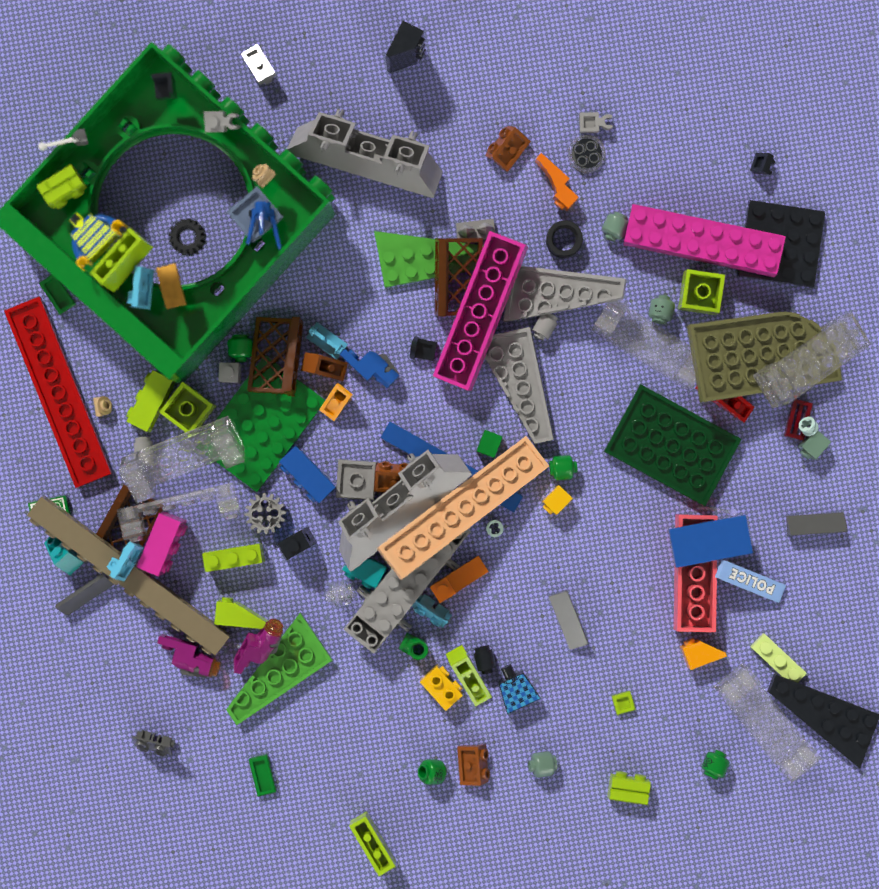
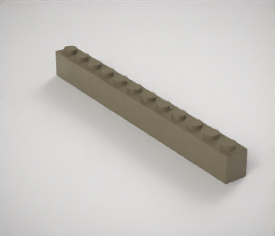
(138, 583)

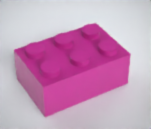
(162, 544)

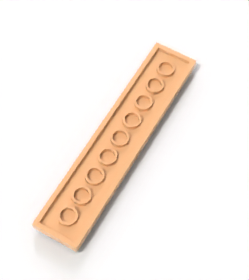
(462, 508)

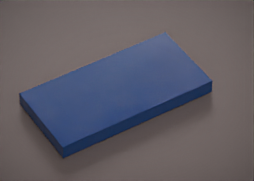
(710, 541)

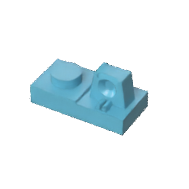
(142, 288)
(122, 567)

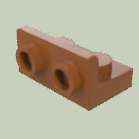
(507, 147)
(387, 475)
(473, 764)

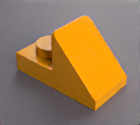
(336, 401)

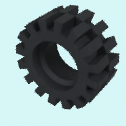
(187, 224)

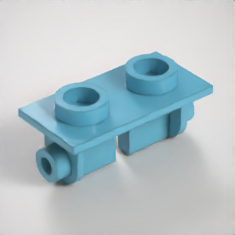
(326, 340)
(438, 615)

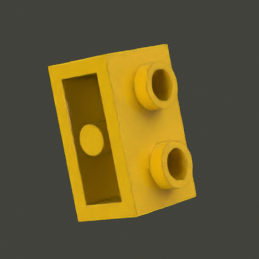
(442, 687)

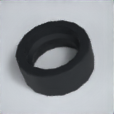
(578, 237)

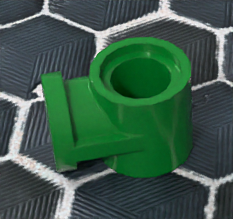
(409, 642)

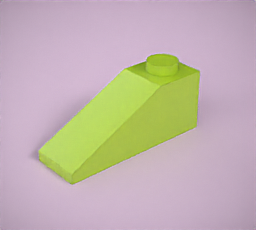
(237, 615)
(468, 675)

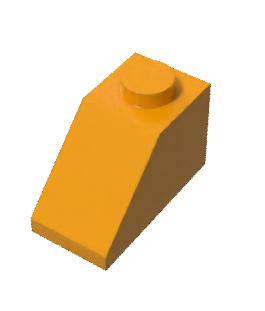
(699, 653)

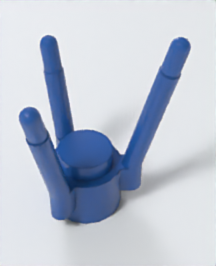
(263, 211)

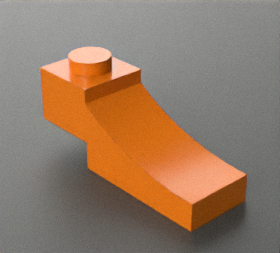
(563, 196)
(458, 579)

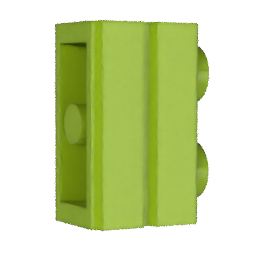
(62, 187)
(629, 788)

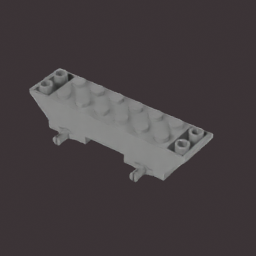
(395, 162)
(421, 486)
(393, 597)

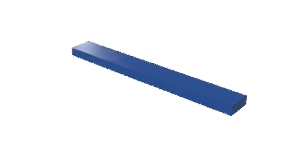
(412, 444)

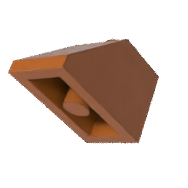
(324, 366)

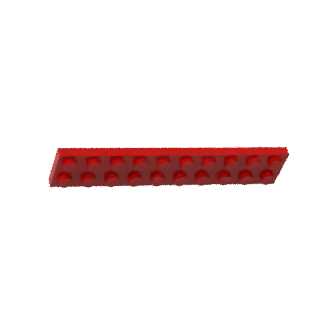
(58, 392)

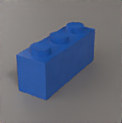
(307, 475)

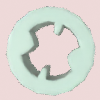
(813, 426)
(500, 526)

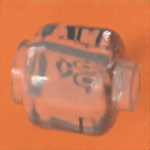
(340, 593)

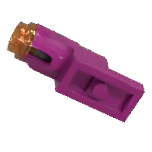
(259, 646)
(187, 659)

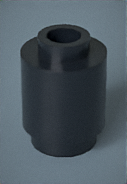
(484, 659)

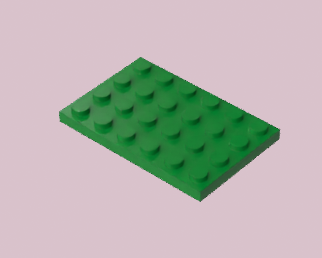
(268, 424)

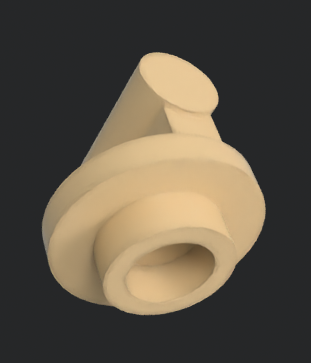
(262, 175)
(102, 406)

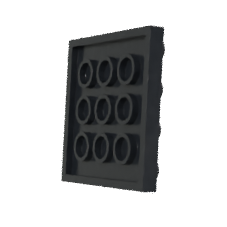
(802, 241)

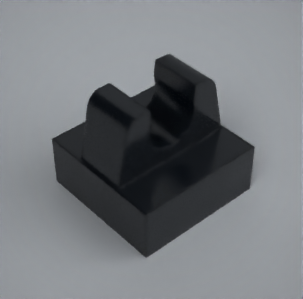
(762, 163)

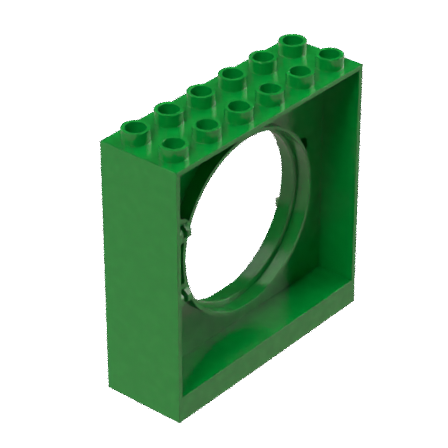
(184, 335)

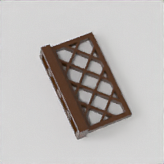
(442, 271)
(291, 360)
(112, 517)

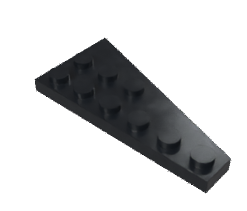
(835, 720)

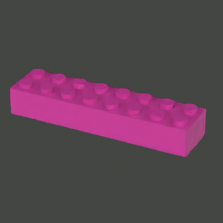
(704, 240)
(480, 311)

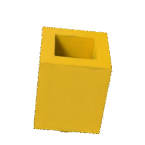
(556, 500)

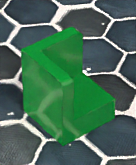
(489, 443)

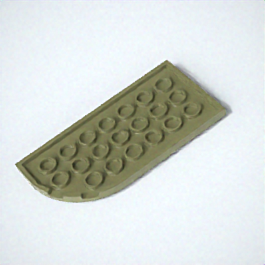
(736, 348)

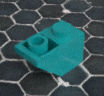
(62, 557)
(368, 572)

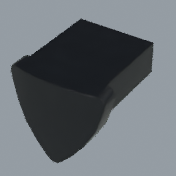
(422, 349)

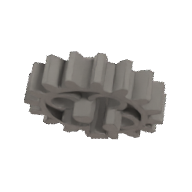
(273, 521)

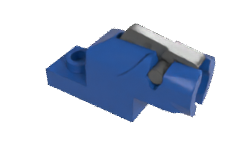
(373, 365)

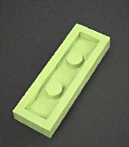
(777, 658)

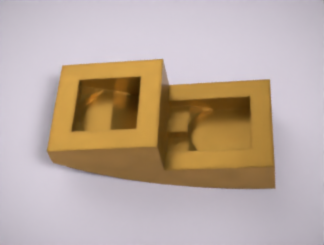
(171, 285)

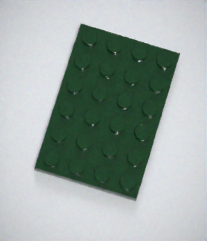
(672, 445)

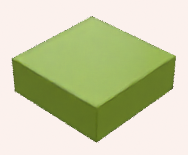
(623, 702)

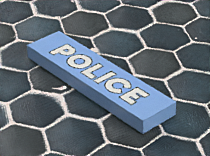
(750, 581)

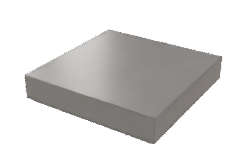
(355, 479)

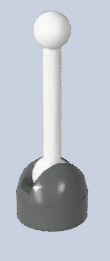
(79, 138)

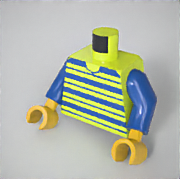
(93, 236)

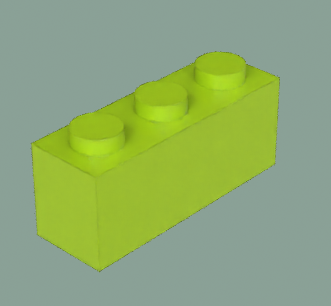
(121, 259)
(150, 401)
(233, 557)
(372, 843)

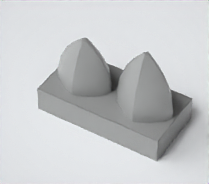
(475, 229)

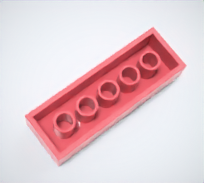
(695, 588)

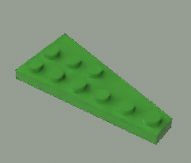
(412, 258)
(296, 658)

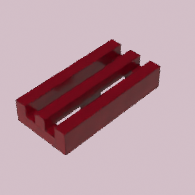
(791, 416)

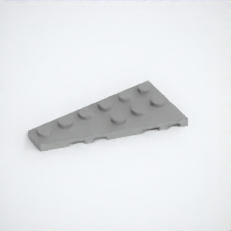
(552, 291)
(518, 373)

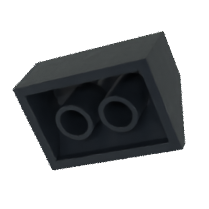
(405, 48)

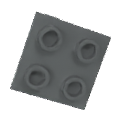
(144, 743)

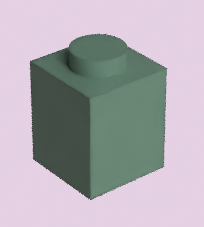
(813, 445)

